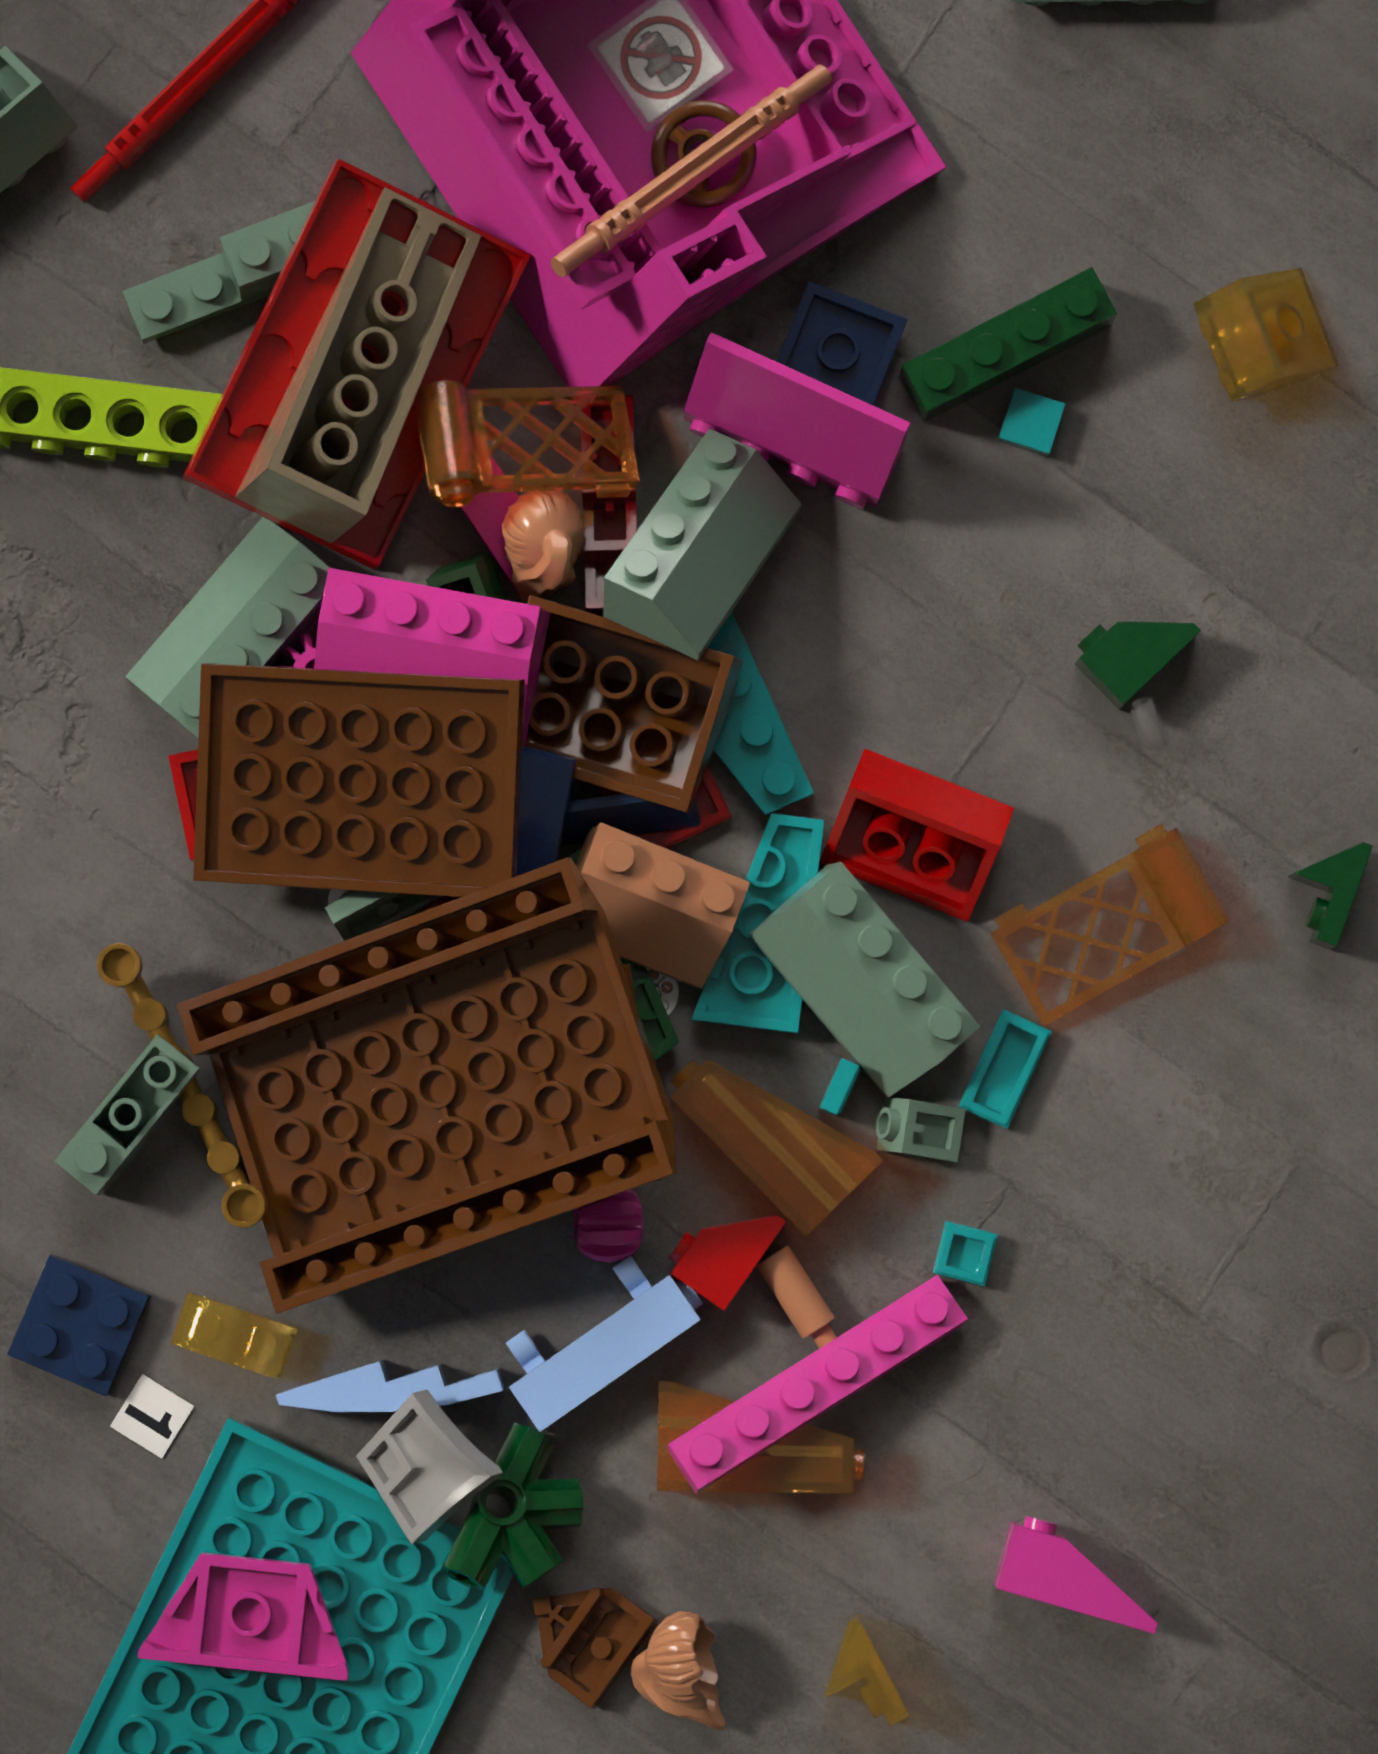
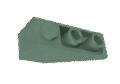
(127, 1117)

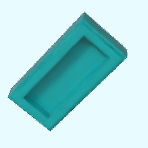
(1004, 1069)

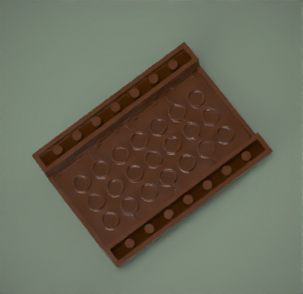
(436, 1082)

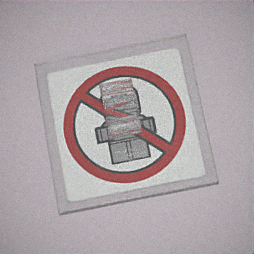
(660, 58)

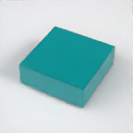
(1031, 422)
(839, 1087)
(965, 1253)

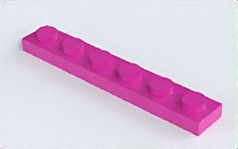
(816, 1384)

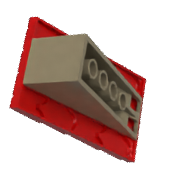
(324, 393)

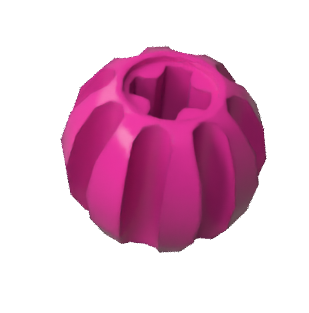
(609, 1228)

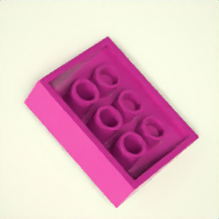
(796, 421)
(428, 630)

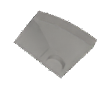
(424, 1466)

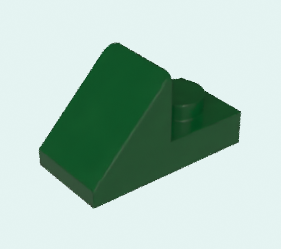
(1340, 878)

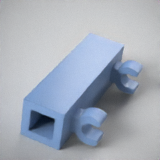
(606, 1350)

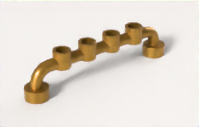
(242, 1203)

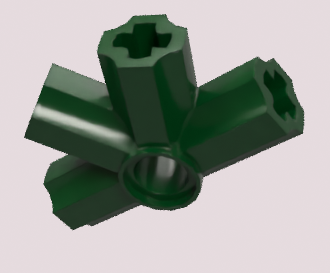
(533, 1507)

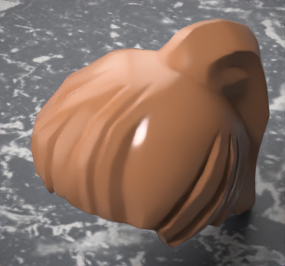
(543, 542)
(680, 1670)

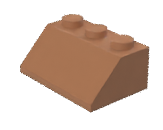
(661, 904)

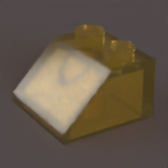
(1265, 333)

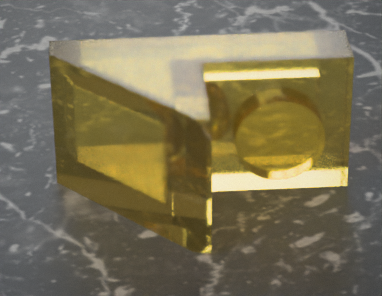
(859, 1659)

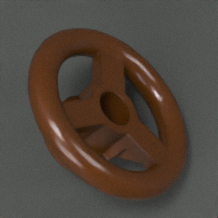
(688, 141)

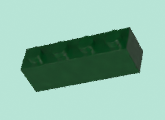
(1008, 344)

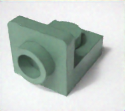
(920, 1129)

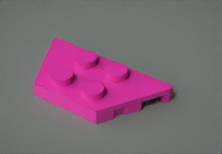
(249, 1618)

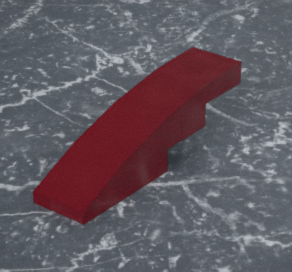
(610, 520)

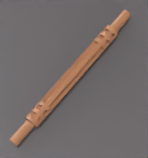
(690, 171)

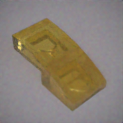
(234, 1335)

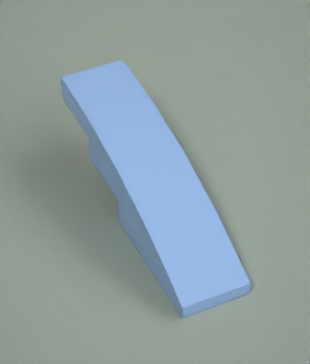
(372, 1390)

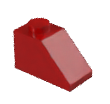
(723, 1256)

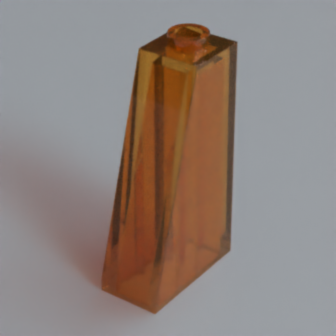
(781, 1149)
(803, 1462)

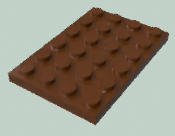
(357, 779)

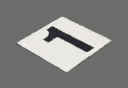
(152, 1416)

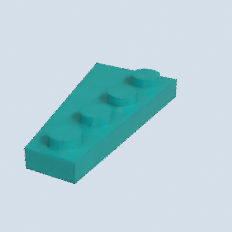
(753, 736)
(744, 983)

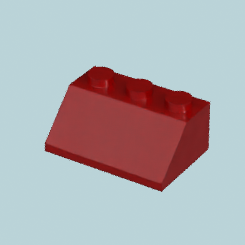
(917, 835)

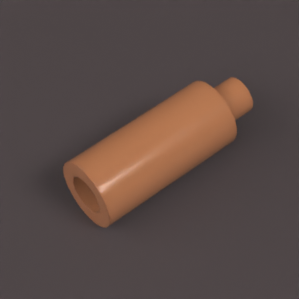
(798, 1296)

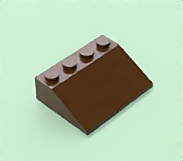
(628, 706)

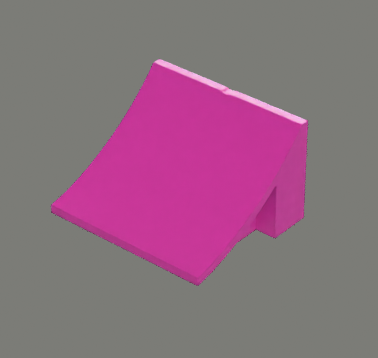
(543, 144)

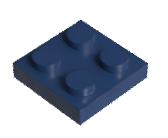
(842, 342)
(79, 1325)

